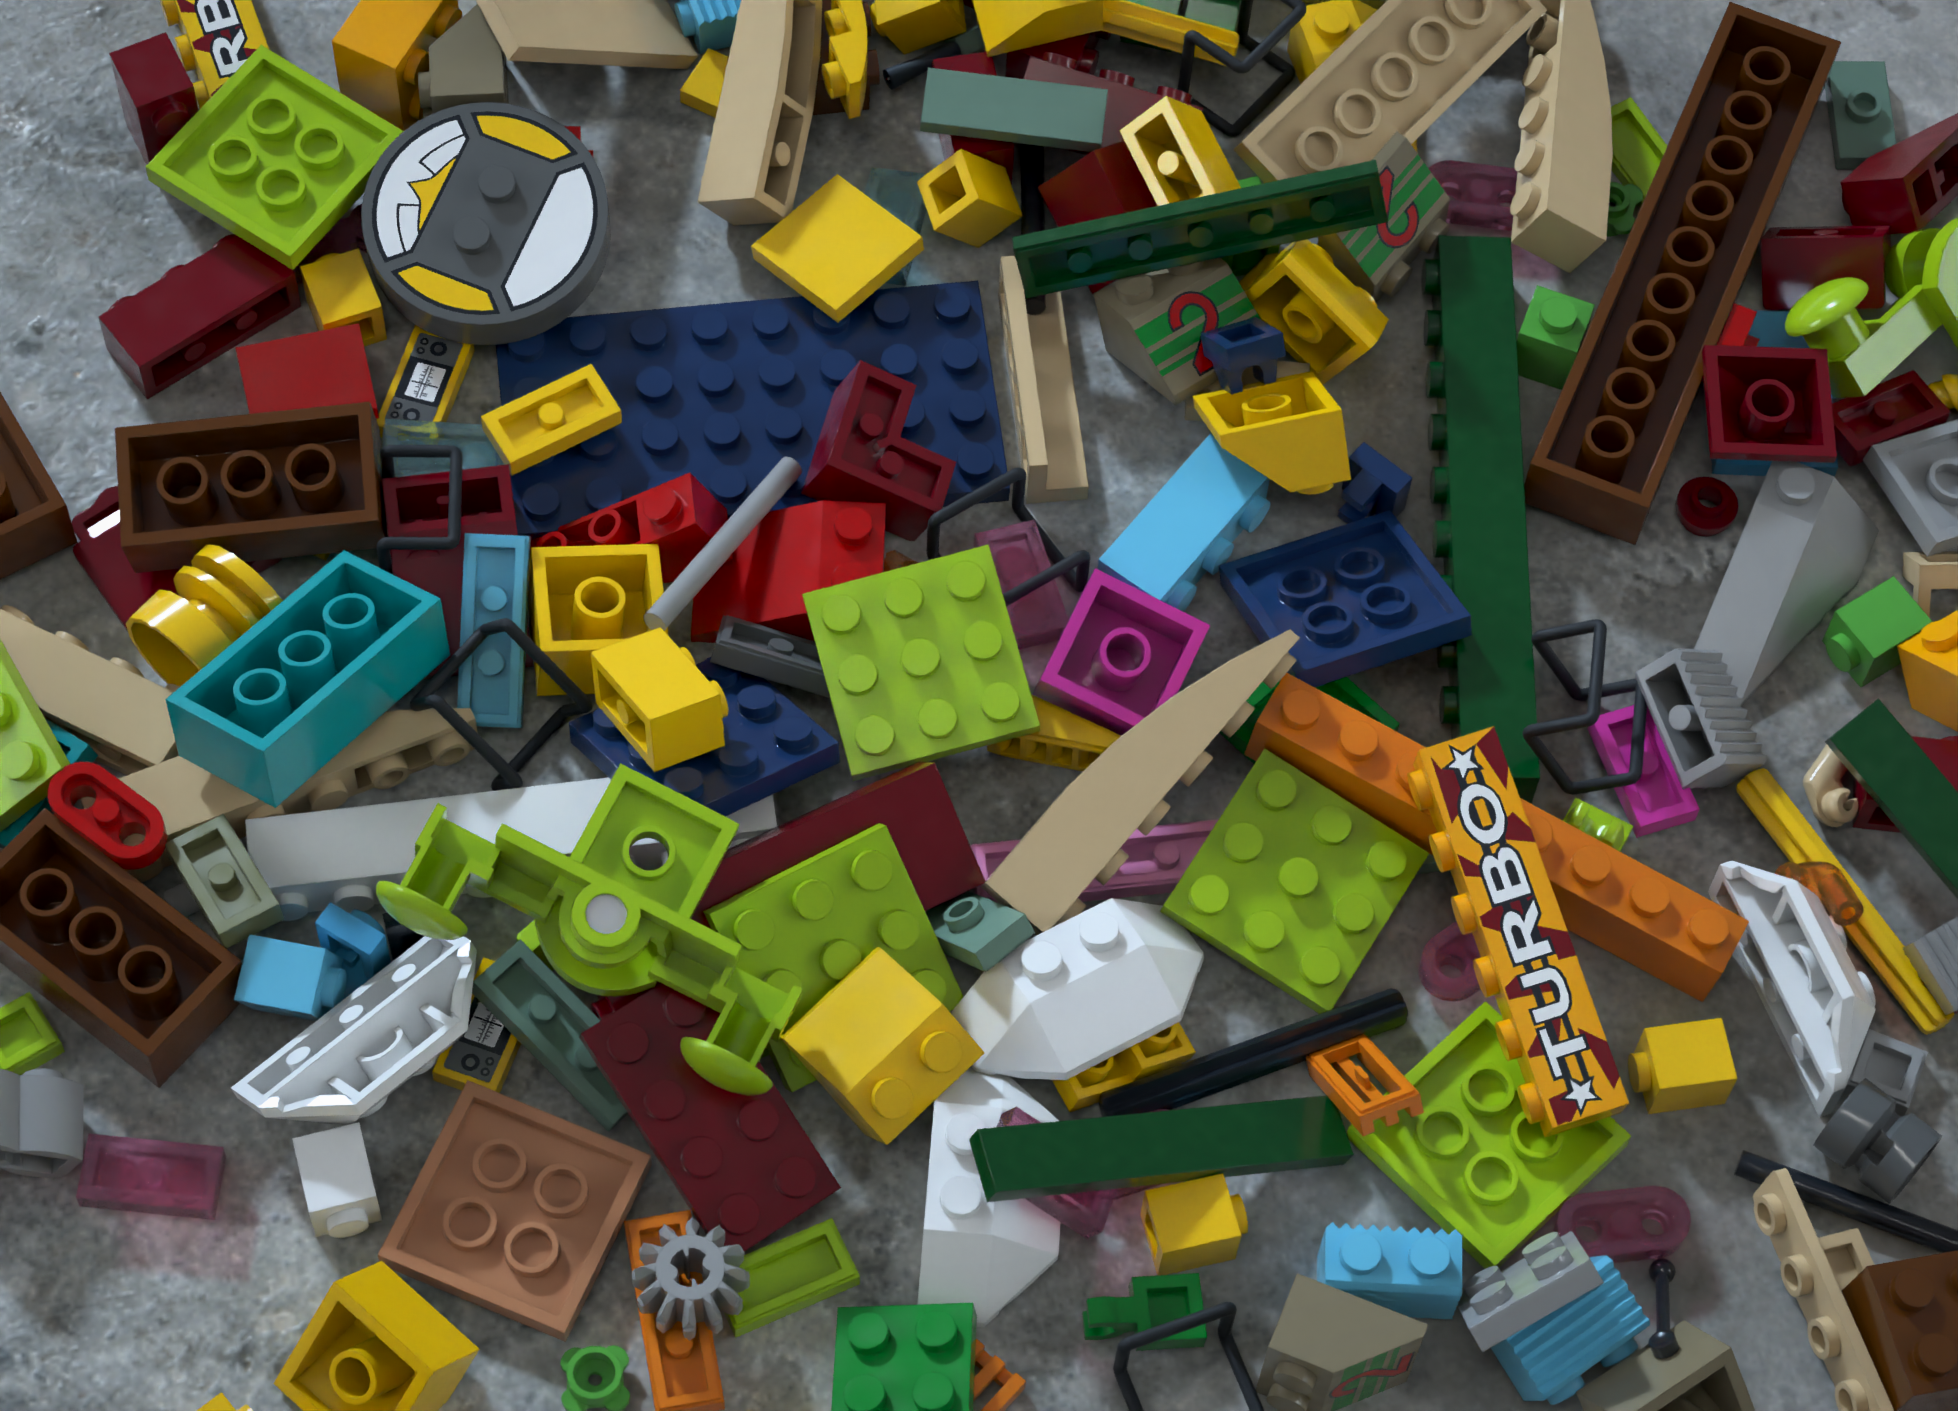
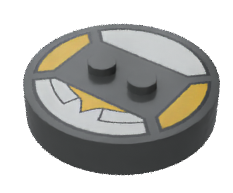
(486, 223)

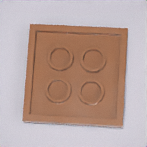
(515, 1210)

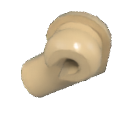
(1826, 792)

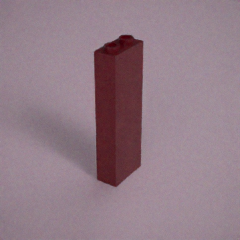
(910, 805)

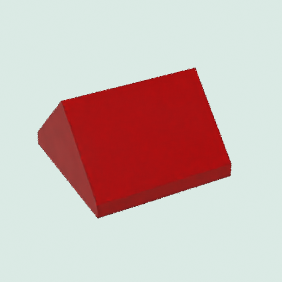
(307, 371)

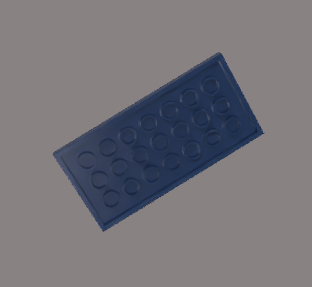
(751, 384)

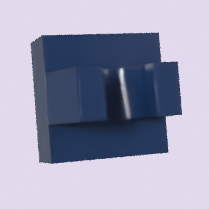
(1243, 346)
(1373, 487)

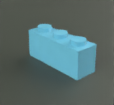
(1189, 525)

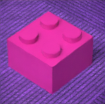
(1119, 655)

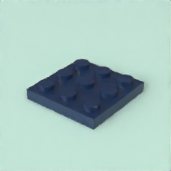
(1350, 596)
(764, 750)

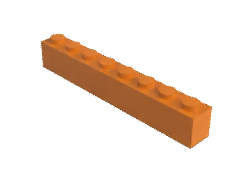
(1596, 886)

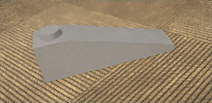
(1787, 571)

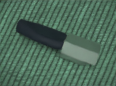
(961, 44)

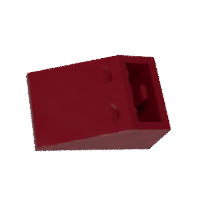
(420, 509)

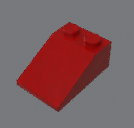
(788, 556)

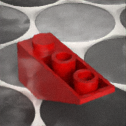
(674, 515)

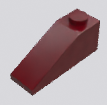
(1905, 181)

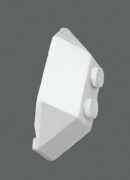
(1800, 975)
(1081, 992)
(370, 1039)
(970, 1245)

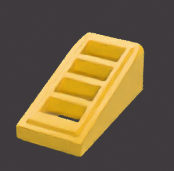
(1062, 741)

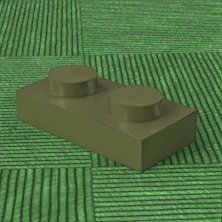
(224, 881)

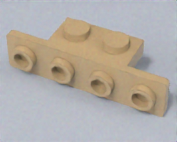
(1816, 1274)

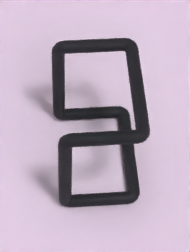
(1258, 52)
(455, 499)
(1061, 566)
(1593, 695)
(508, 776)
(1226, 1312)

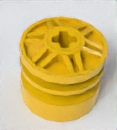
(213, 608)

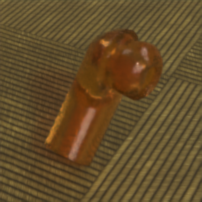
(1829, 885)

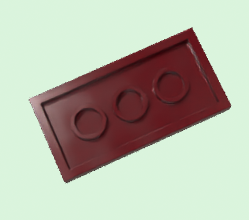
(726, 1152)

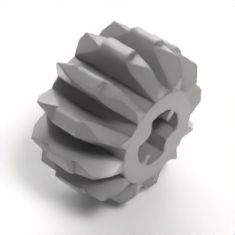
(684, 1255)

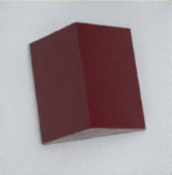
(1095, 188)

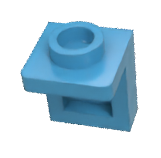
(356, 940)

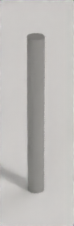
(723, 544)

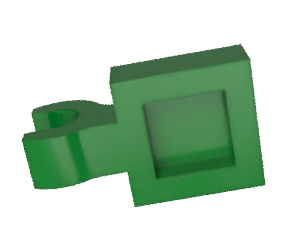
(1150, 1304)

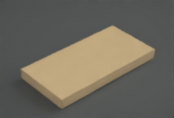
(590, 32)

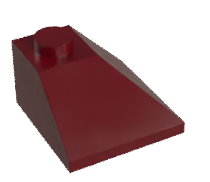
(1768, 403)

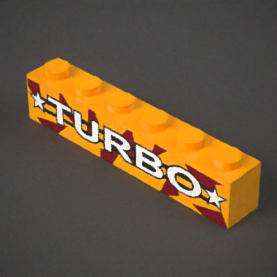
(1518, 933)

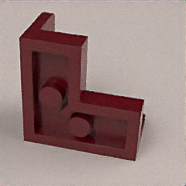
(868, 461)

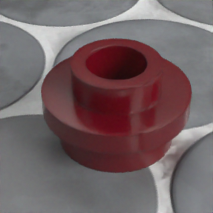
(1702, 519)

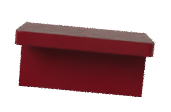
(1809, 256)

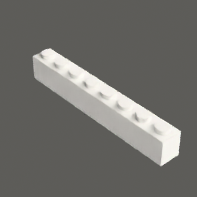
(348, 850)

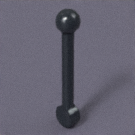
(1663, 1342)

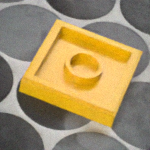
(837, 248)

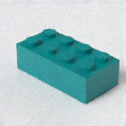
(308, 678)

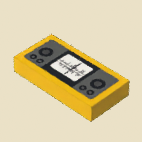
(426, 379)
(481, 1053)

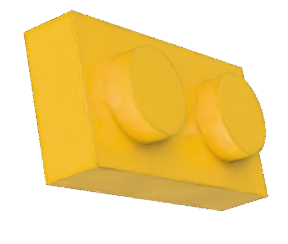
(551, 419)

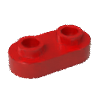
(111, 818)

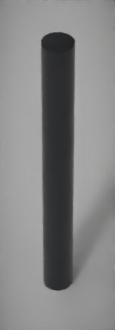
(1032, 206)
(1854, 1205)

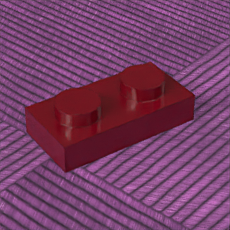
(1885, 413)

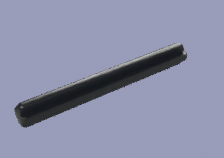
(1256, 1056)

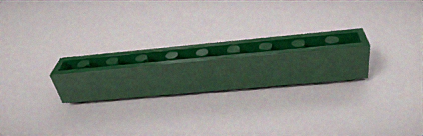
(1481, 494)

